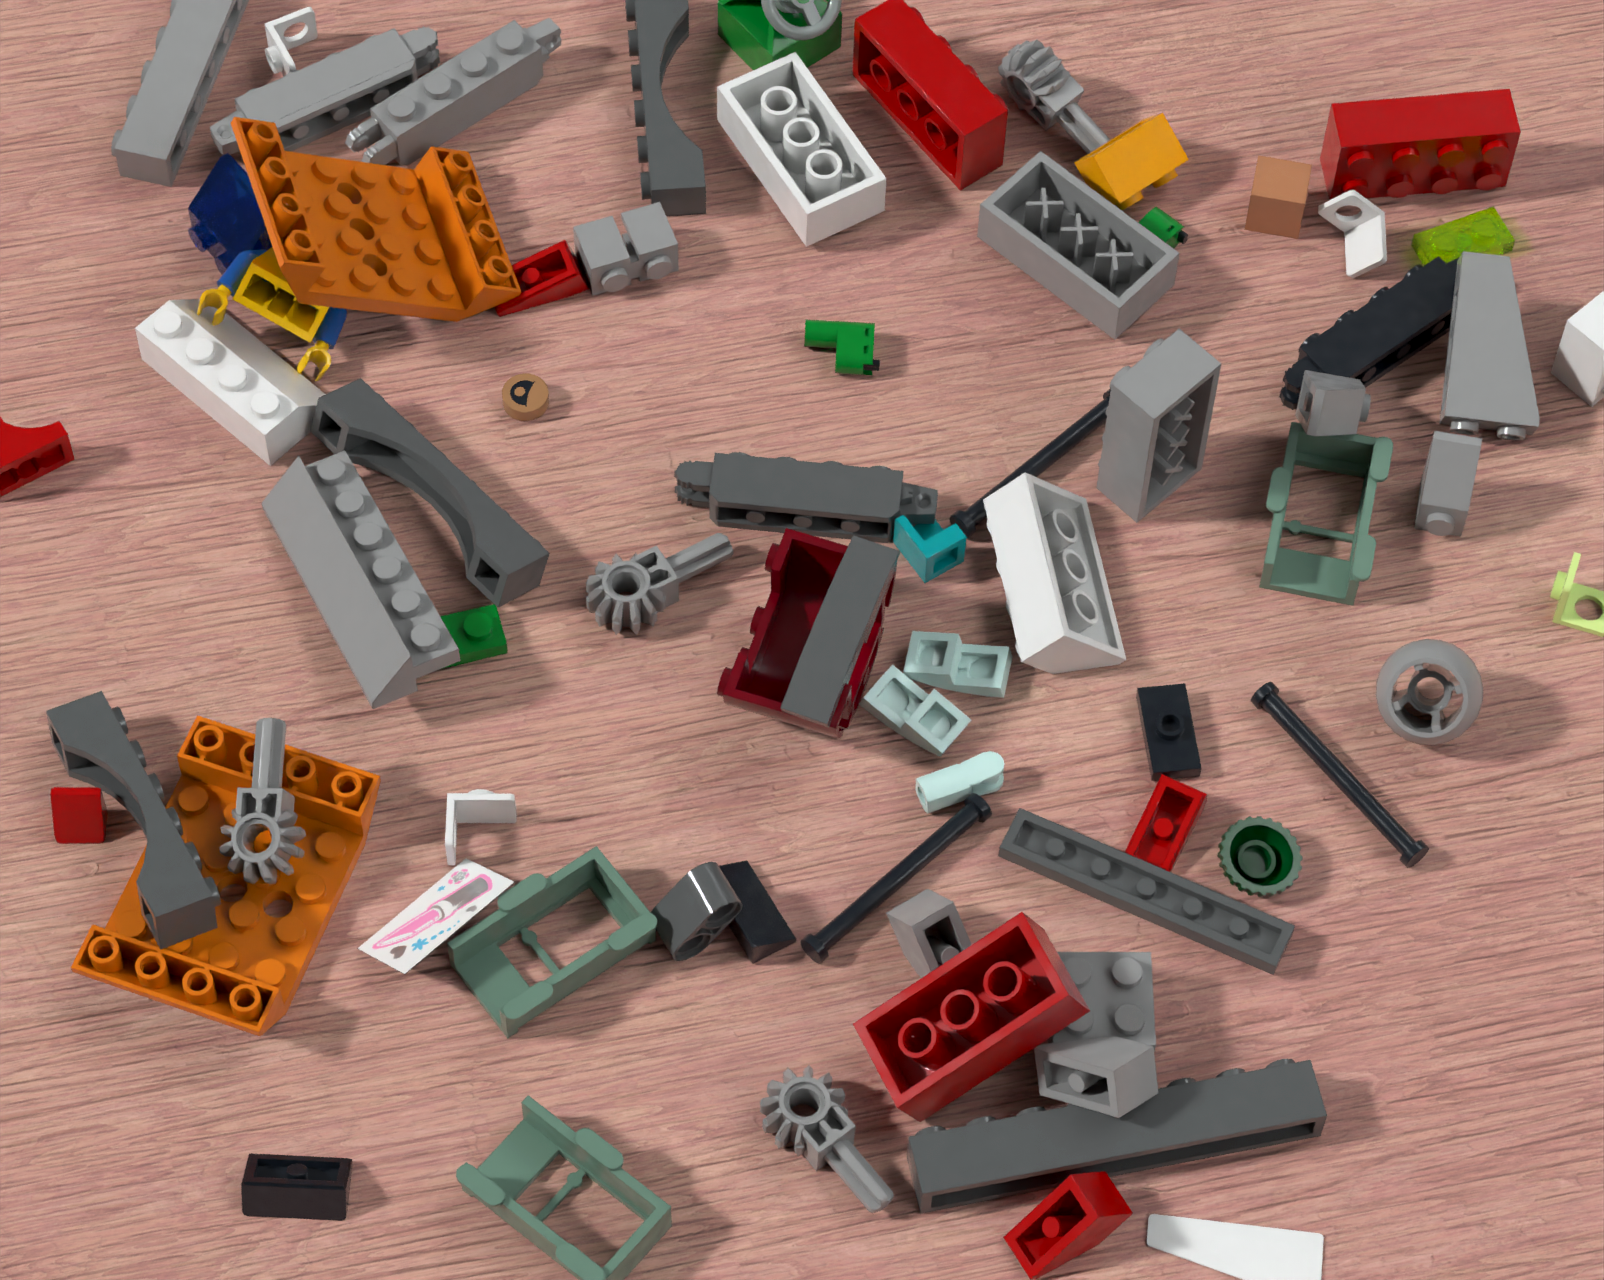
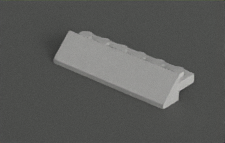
(358, 578)

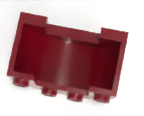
(799, 582)

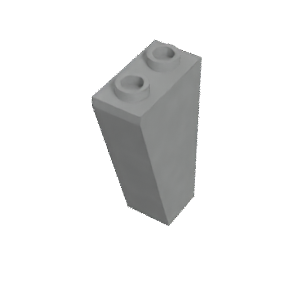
(1487, 354)

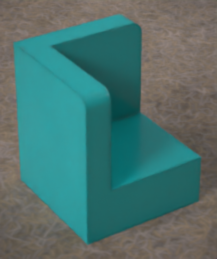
(929, 546)

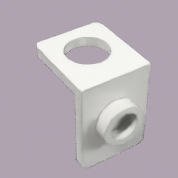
(278, 44)
(1363, 232)
(475, 807)

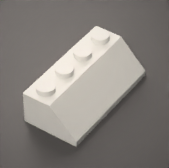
(230, 376)
(1053, 577)

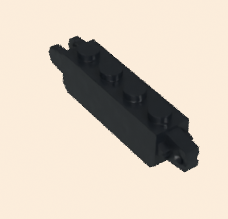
(1382, 332)

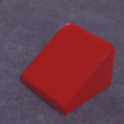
(78, 815)

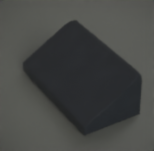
(759, 924)
(296, 1187)

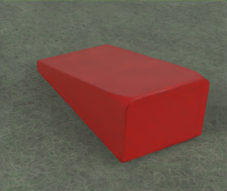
(545, 279)
(1166, 823)

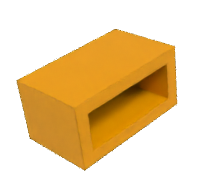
(1133, 161)

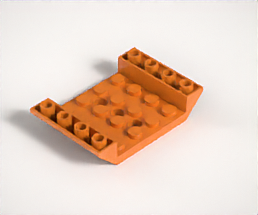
(379, 232)
(252, 961)

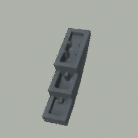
(840, 631)

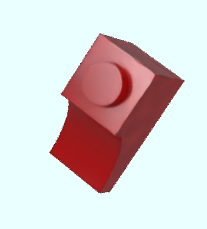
(31, 453)

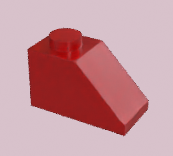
(1068, 1223)

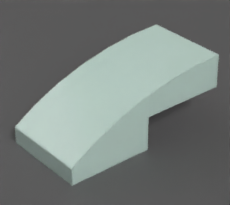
(950, 665)
(913, 713)

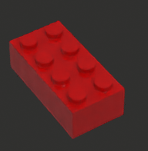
(930, 92)
(1420, 144)
(970, 1017)

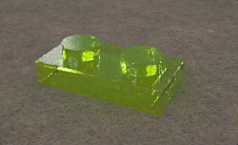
(1476, 233)

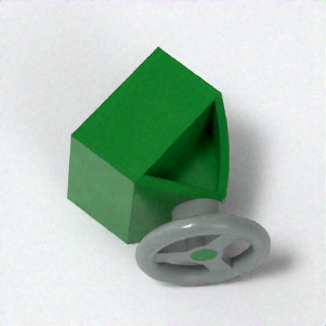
(775, 28)

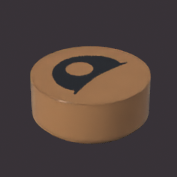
(525, 397)

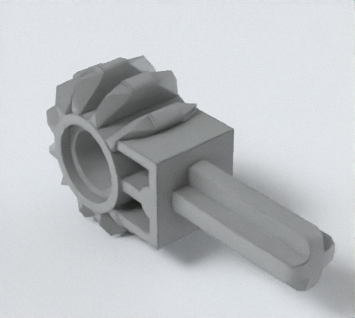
(1048, 92)
(650, 579)
(263, 809)
(824, 1135)

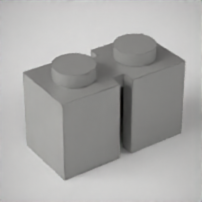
(643, 252)

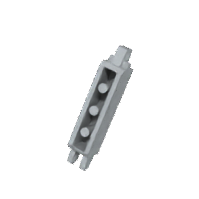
(334, 90)
(456, 94)

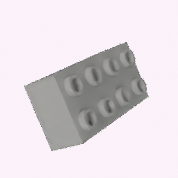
(1077, 244)
(1157, 424)

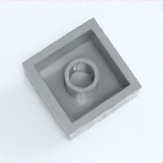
(1117, 994)

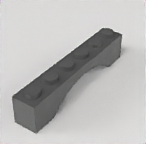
(672, 159)
(496, 549)
(169, 886)

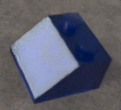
(227, 215)

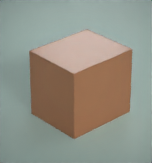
(1278, 197)

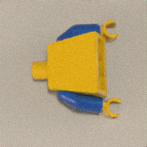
(260, 285)

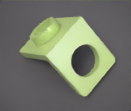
(1569, 594)

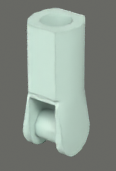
(955, 783)

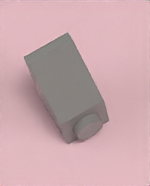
(1331, 404)
(1447, 483)
(928, 930)
(1098, 1073)

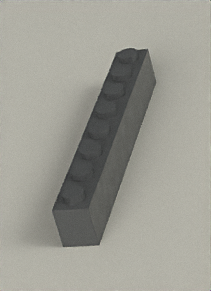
(1174, 1127)

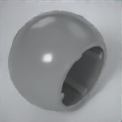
(1434, 660)

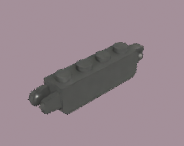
(803, 496)

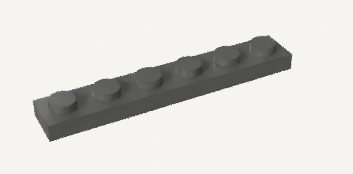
(1146, 891)

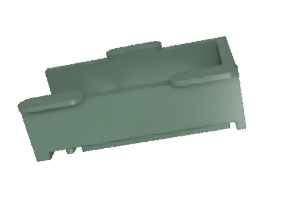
(1312, 573)
(496, 981)
(528, 1153)

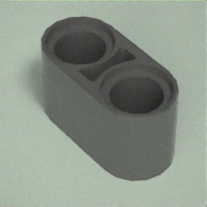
(696, 911)

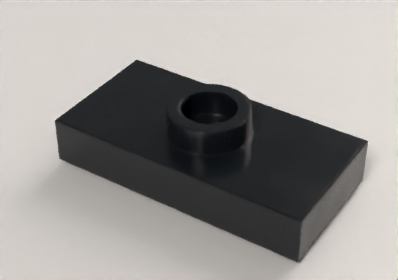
(1168, 731)

